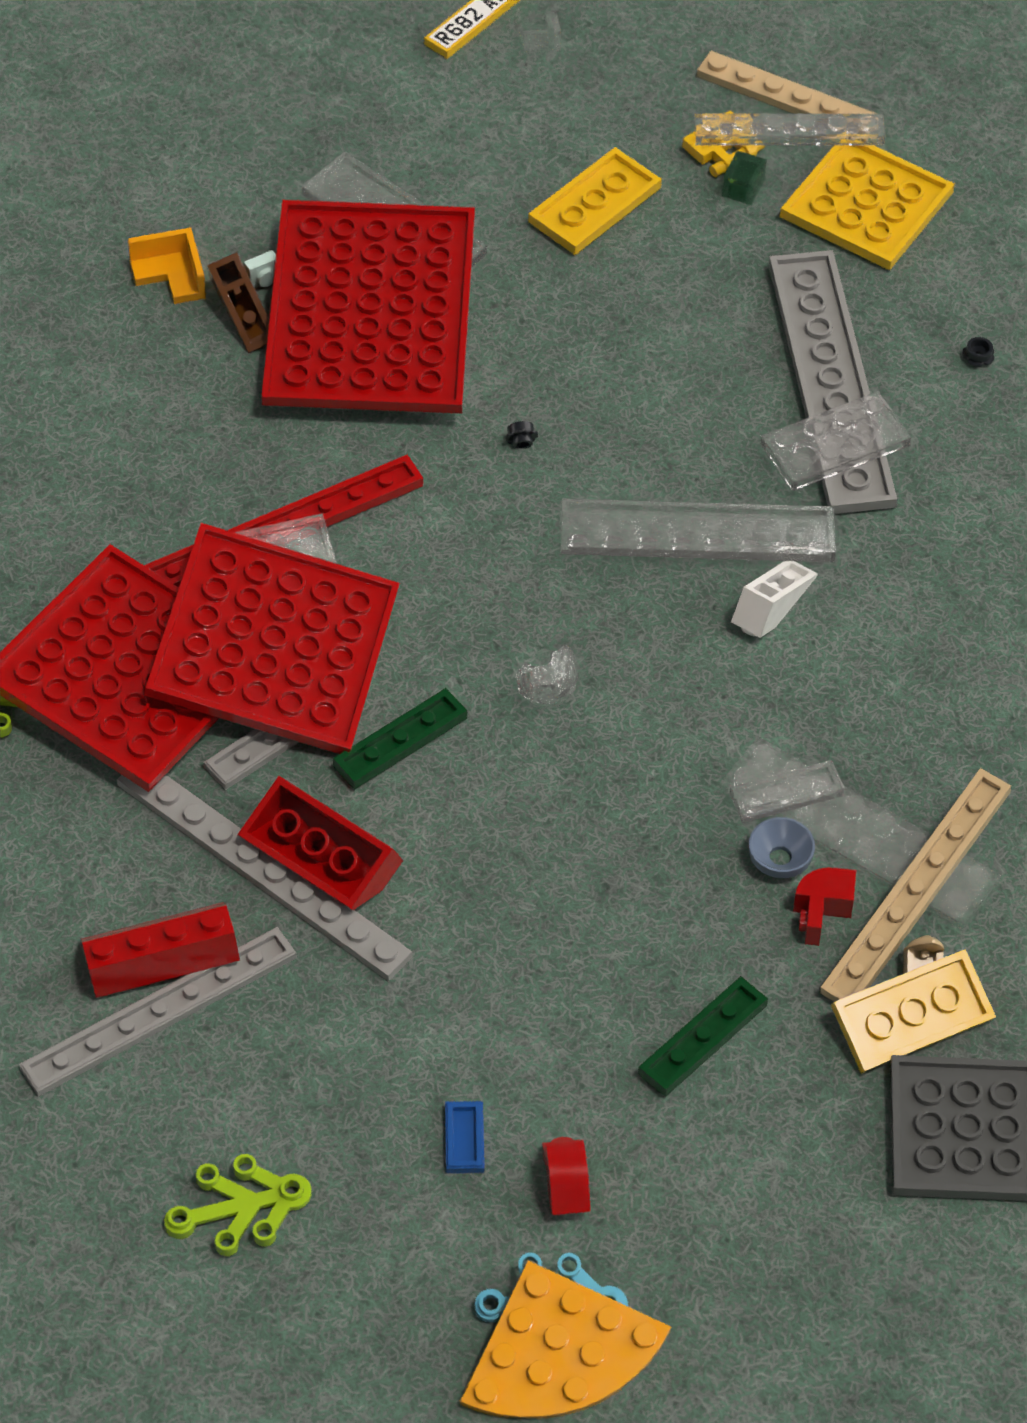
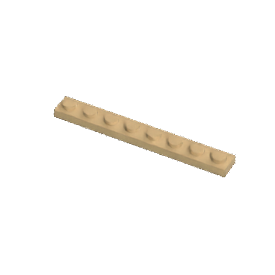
(917, 887)

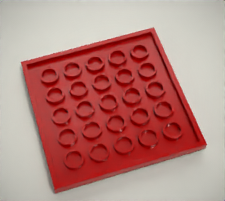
(272, 639)
(88, 667)

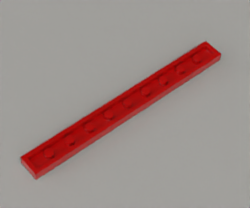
(335, 503)

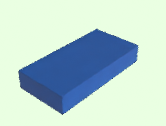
(464, 1137)

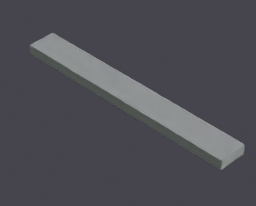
(155, 1013)

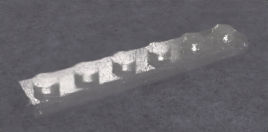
(789, 129)

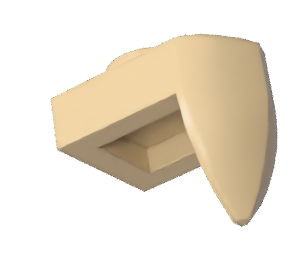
(922, 952)

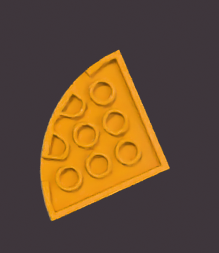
(560, 1349)

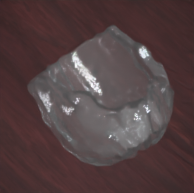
(550, 683)

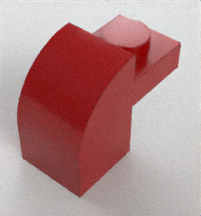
(824, 893)
(567, 1176)

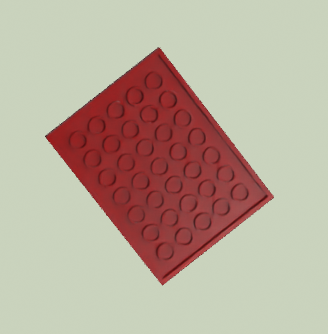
(370, 307)

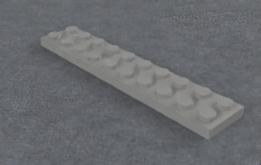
(828, 365)

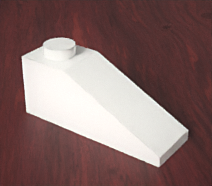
(771, 597)

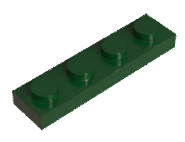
(400, 738)
(702, 1036)

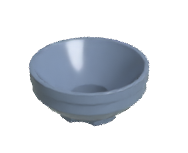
(785, 835)

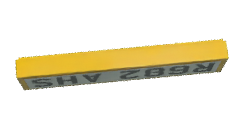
(465, 25)

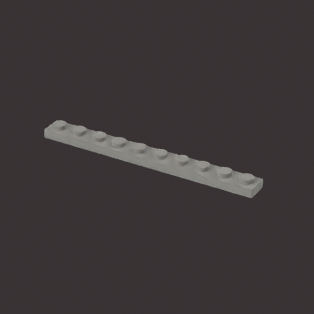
(307, 901)

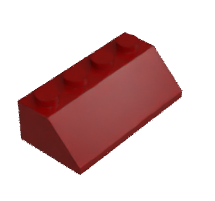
(320, 845)
(160, 949)

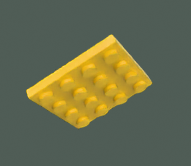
(867, 202)

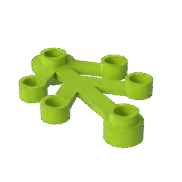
(243, 1204)

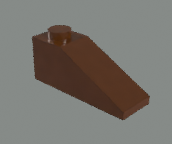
(240, 301)

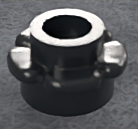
(982, 346)
(521, 434)

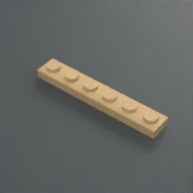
(771, 88)

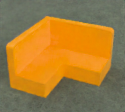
(169, 258)

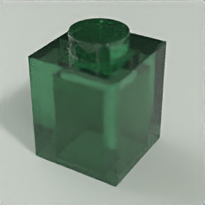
(744, 177)

